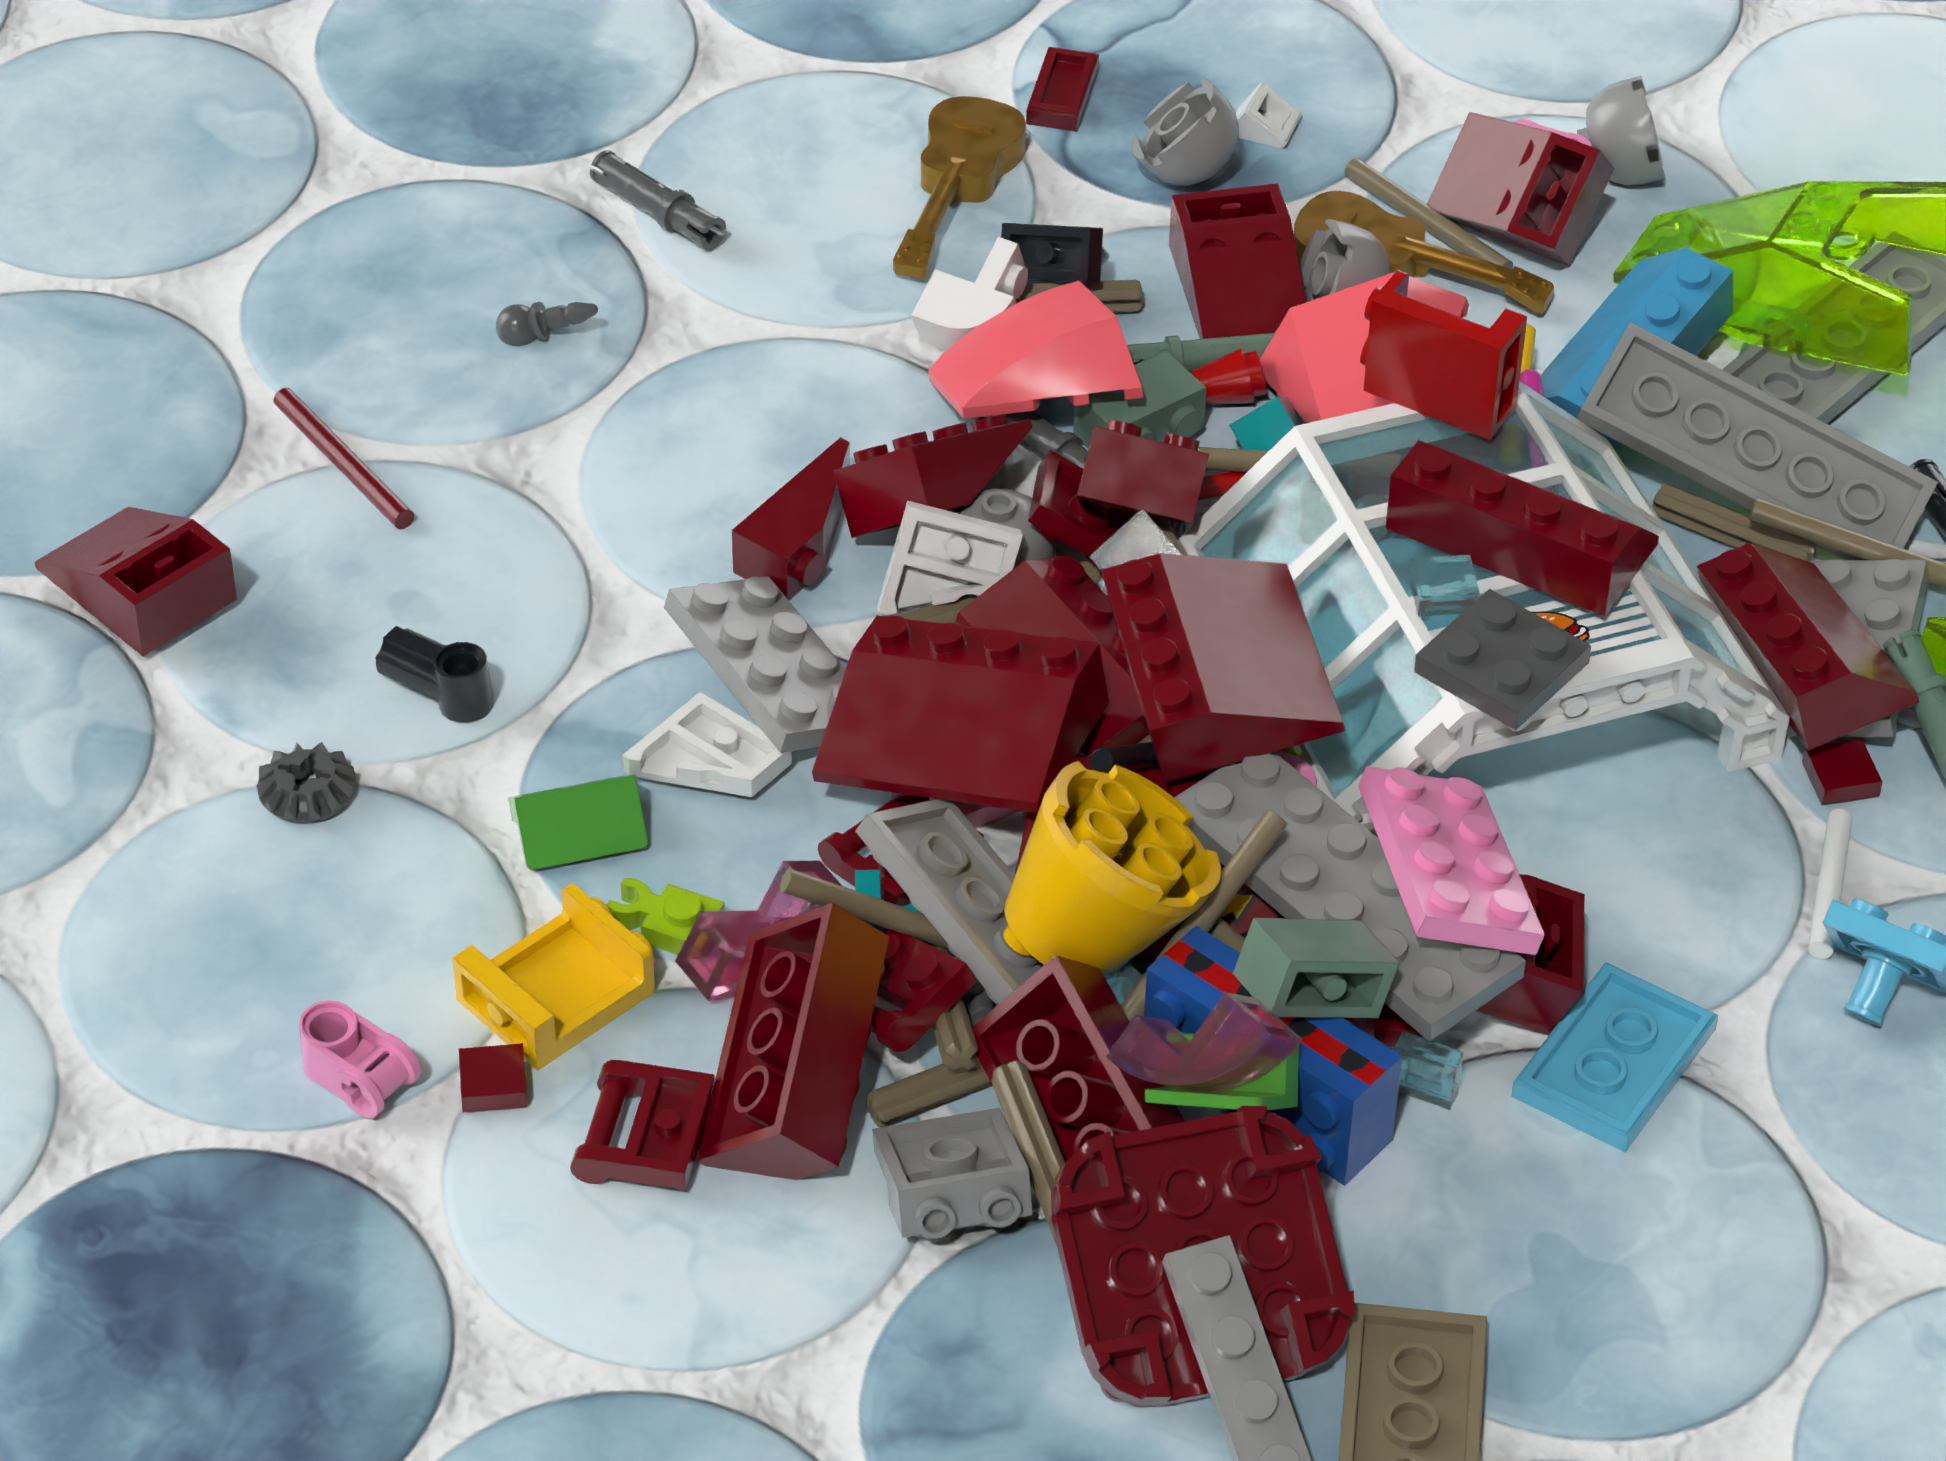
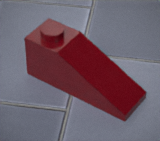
(794, 527)

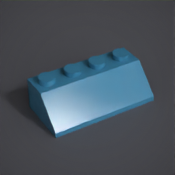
(1669, 295)

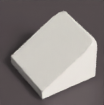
(1266, 118)

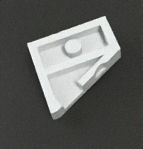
(945, 557)
(708, 750)

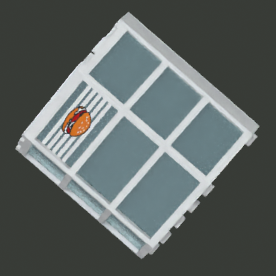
(1324, 512)

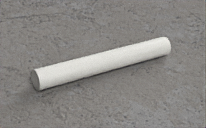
(1830, 879)

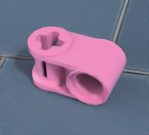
(354, 1057)

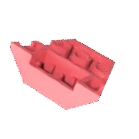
(1320, 348)
(1036, 351)

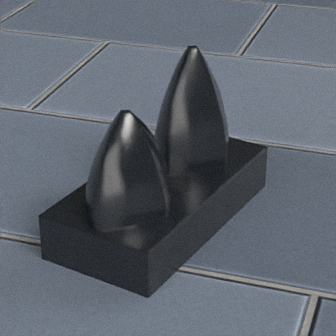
(1059, 251)

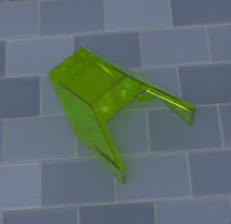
(1783, 267)

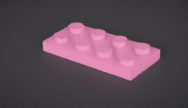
(1450, 860)

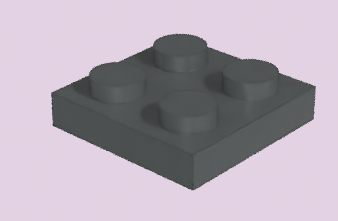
(1502, 659)

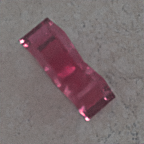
(719, 939)
(1229, 1049)

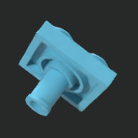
(1889, 955)

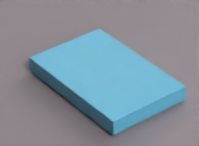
(1614, 1056)

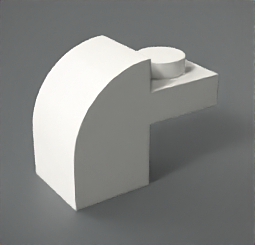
(956, 306)

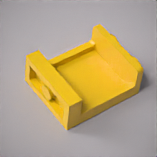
(558, 979)

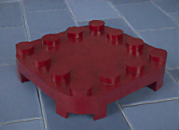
(1181, 1185)

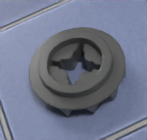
(315, 798)

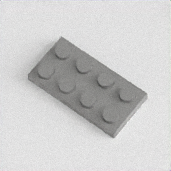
(1886, 600)
(762, 656)
(954, 883)

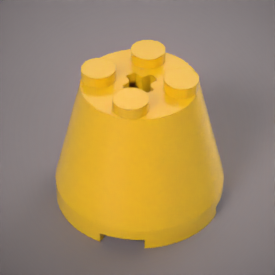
(1106, 870)

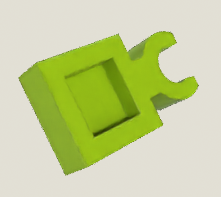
(662, 918)

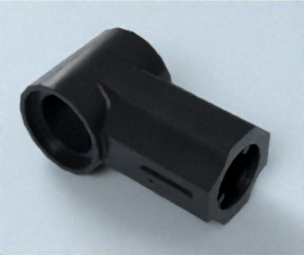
(450, 673)

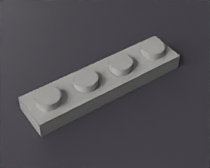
(1234, 1353)

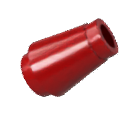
(1232, 378)

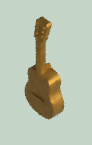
(966, 154)
(1409, 253)

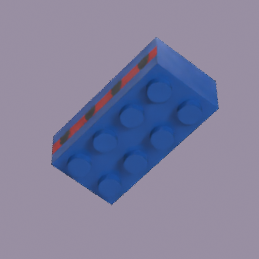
(1343, 1073)

